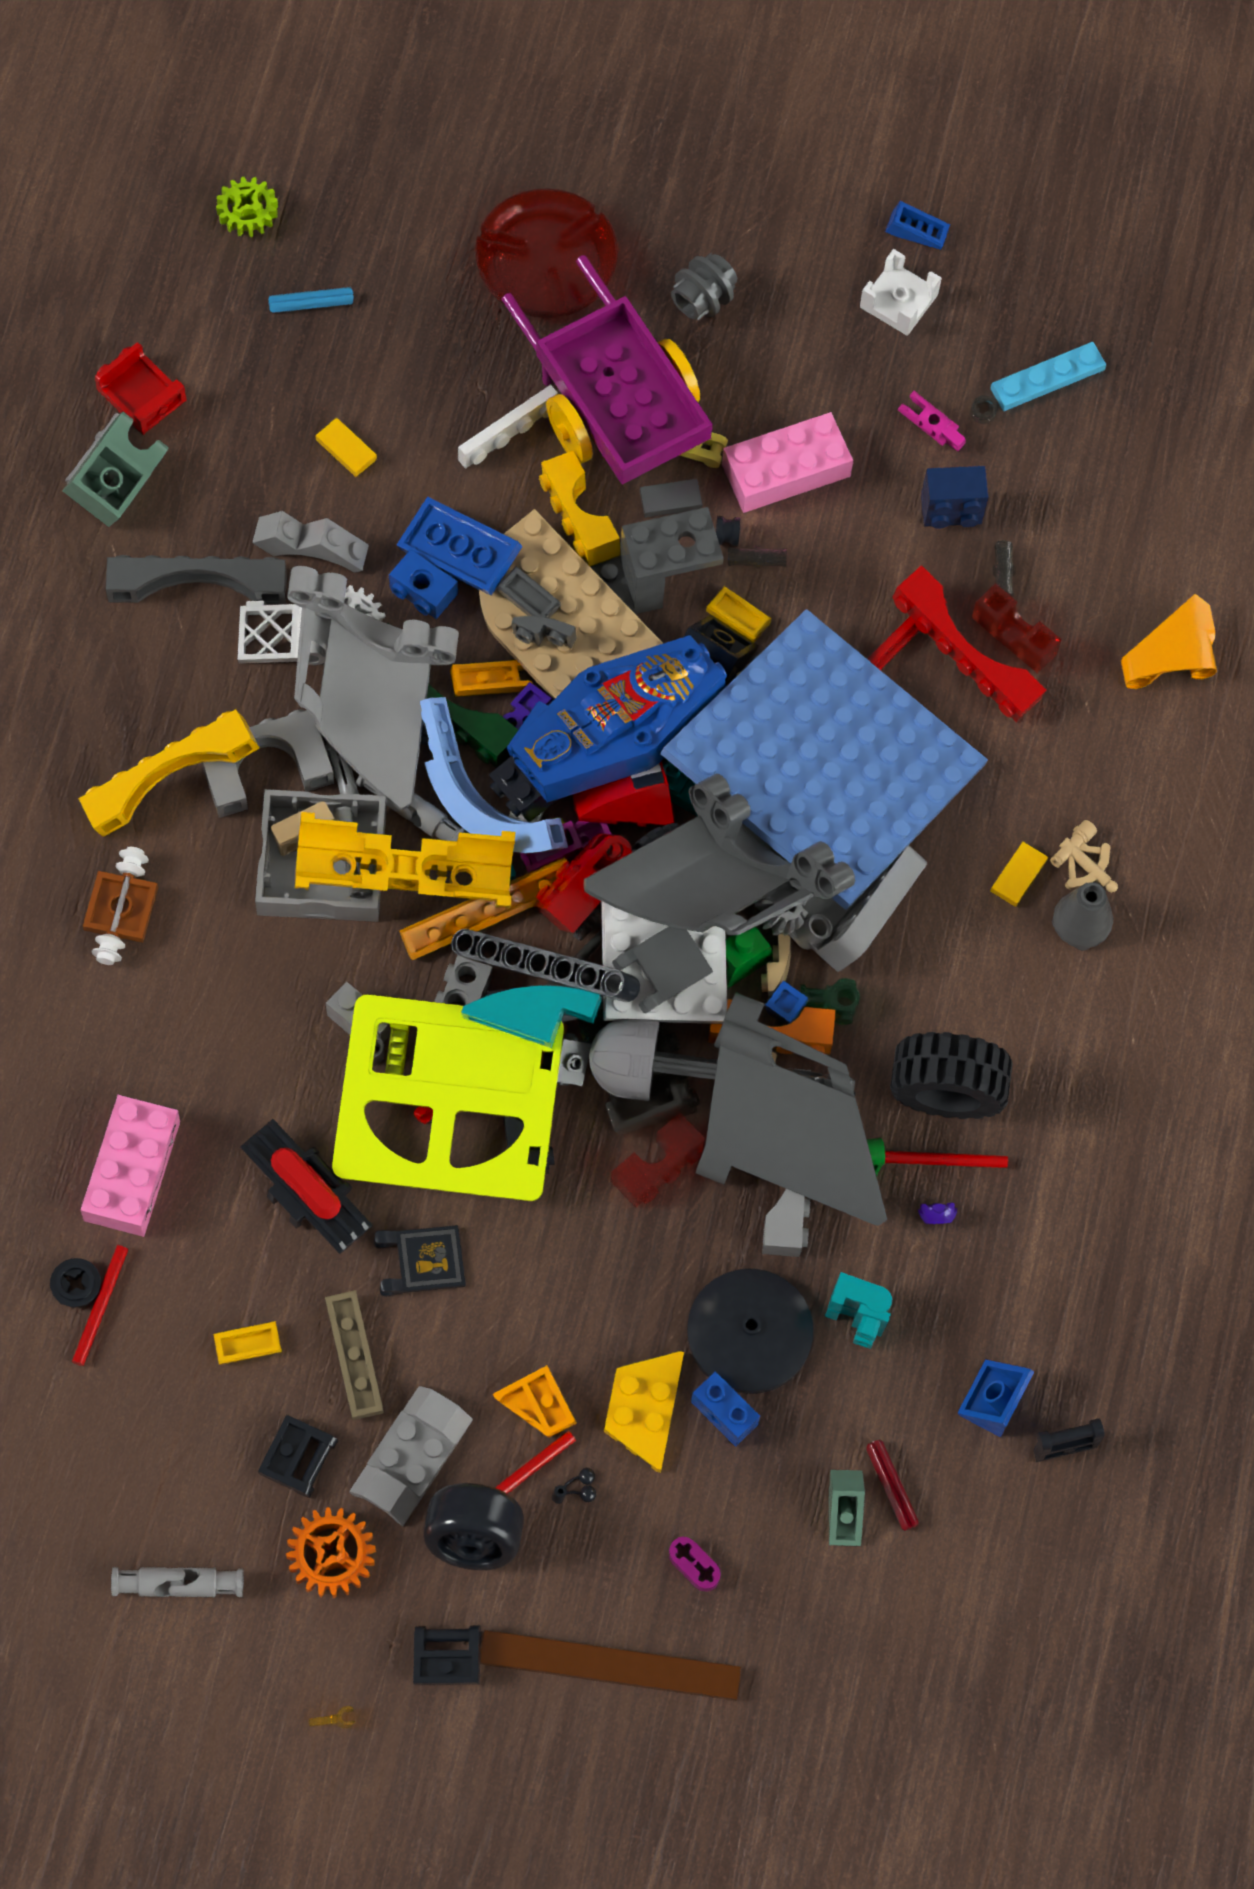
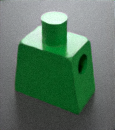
(745, 955)

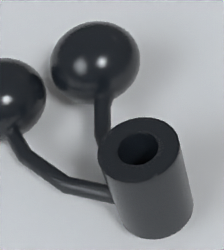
(587, 1492)

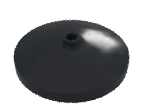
(747, 1358)

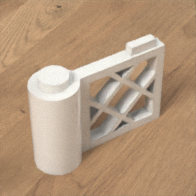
(317, 652)

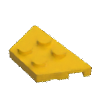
(644, 1406)

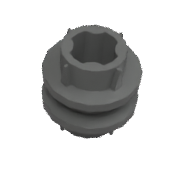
(704, 286)

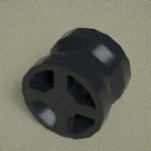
(728, 530)

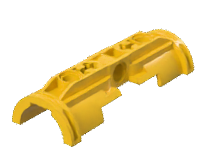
(482, 856)

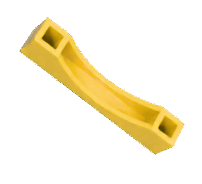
(115, 801)

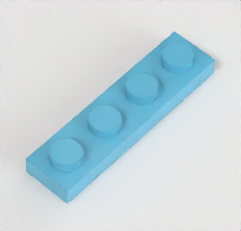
(1048, 376)

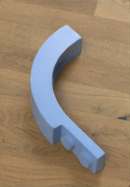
(464, 801)

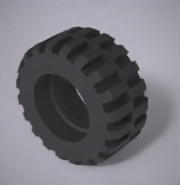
(951, 1075)

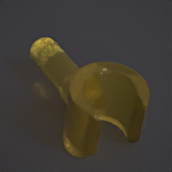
(333, 1719)

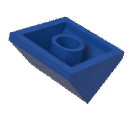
(995, 1395)

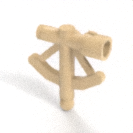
(1074, 849)

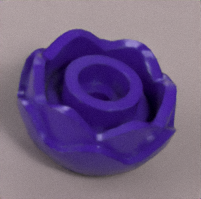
(937, 1213)

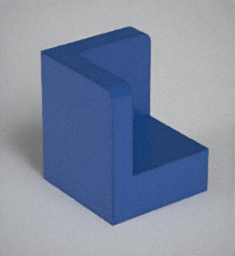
(786, 1003)

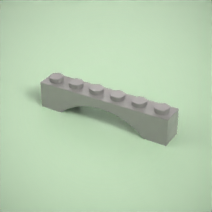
(784, 1224)

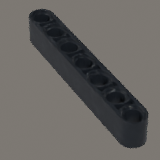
(556, 966)

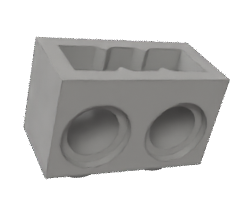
(465, 992)

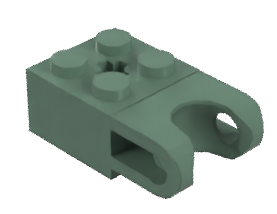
(120, 465)

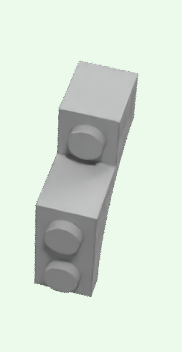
(321, 539)

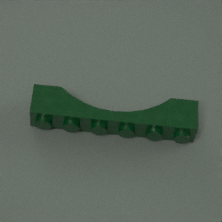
(484, 732)

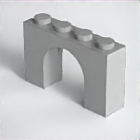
(292, 734)

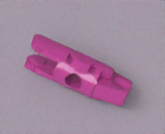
(942, 432)

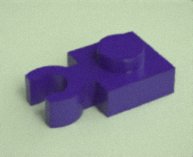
(525, 703)

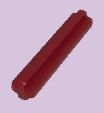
(892, 1485)

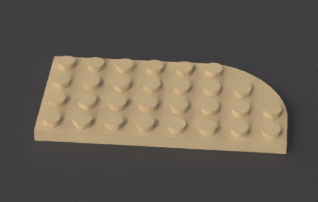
(602, 620)

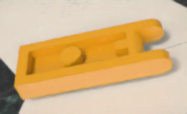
(487, 678)

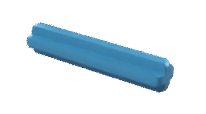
(311, 299)

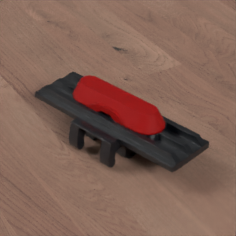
(303, 1190)

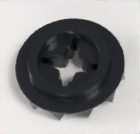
(74, 1269)

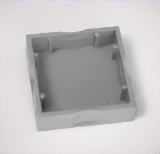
(276, 873)

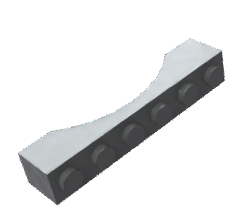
(136, 578)

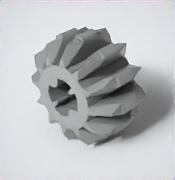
(786, 921)

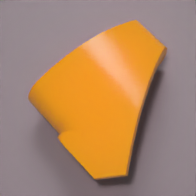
(1175, 645)

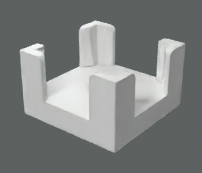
(899, 295)

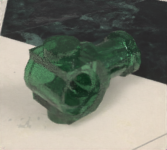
(828, 999)

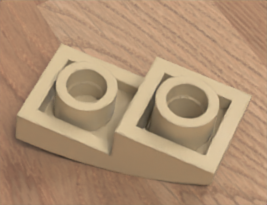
(778, 969)

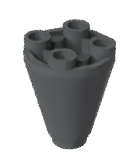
(1083, 916)

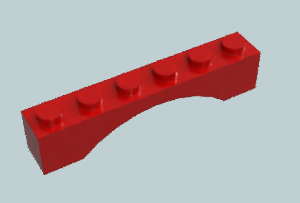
(1008, 686)

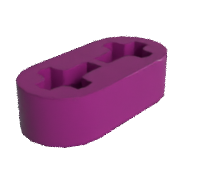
(688, 1569)

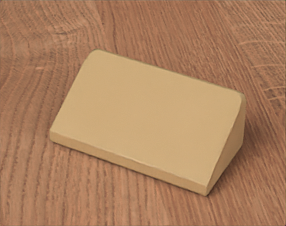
(287, 831)

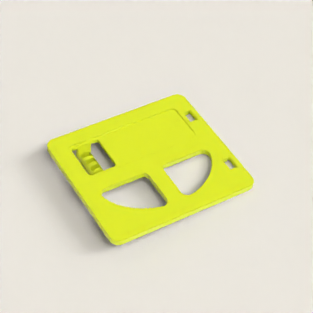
(453, 1071)

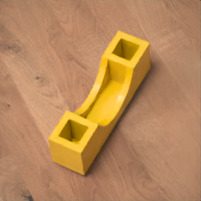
(593, 535)

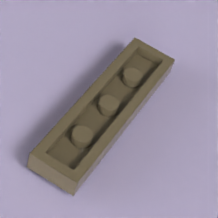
(354, 1355)

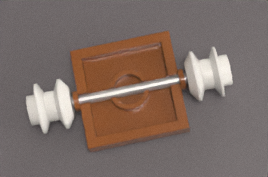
(120, 906)

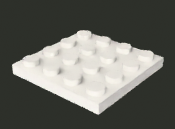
(697, 1004)

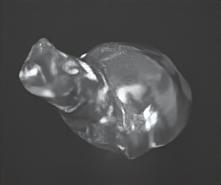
(591, 923)

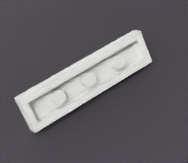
(501, 431)

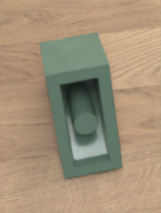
(846, 1507)

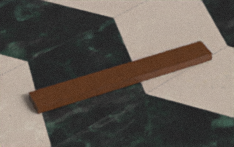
(610, 1665)

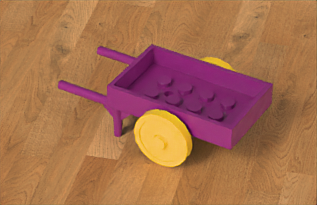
(638, 413)

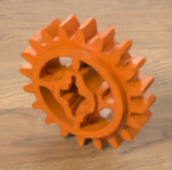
(323, 1565)

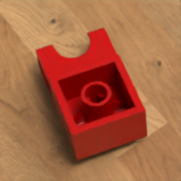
(565, 900)

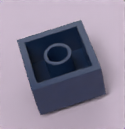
(954, 496)

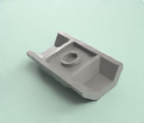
(412, 1454)

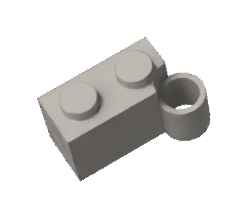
(341, 1009)

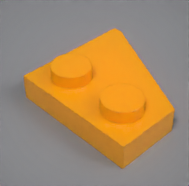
(538, 1402)

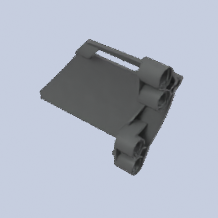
(787, 1123)

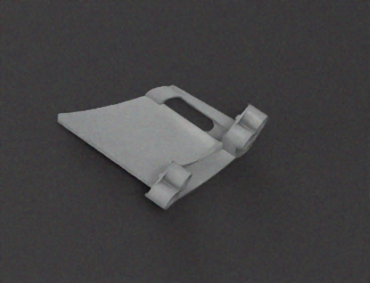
(368, 681)

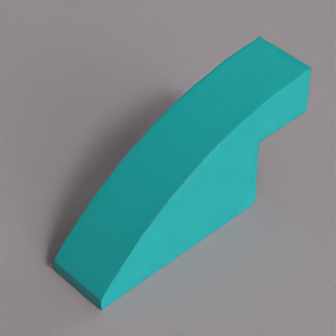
(533, 1011)

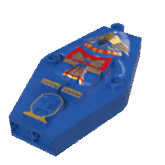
(617, 718)

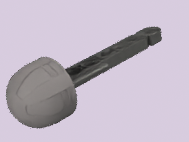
(626, 1058)

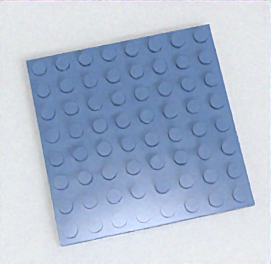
(827, 752)

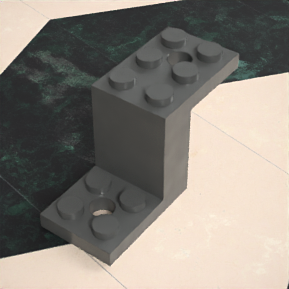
(653, 551)

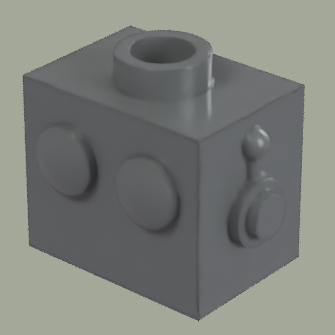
(572, 1061)

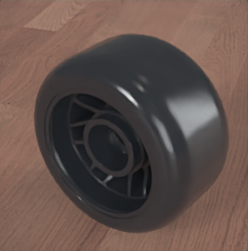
(473, 1526)

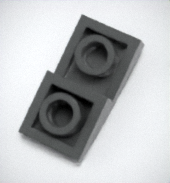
(535, 628)

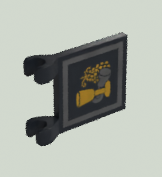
(426, 1259)

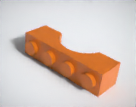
(811, 1028)

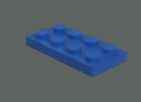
(460, 545)

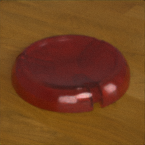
(533, 248)

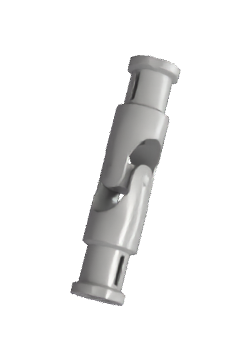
(423, 815)
(155, 1582)

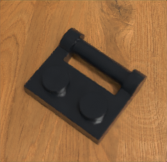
(1068, 1441)
(288, 1451)
(447, 1666)

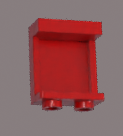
(139, 388)

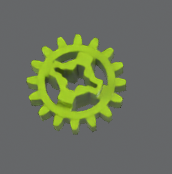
(247, 206)

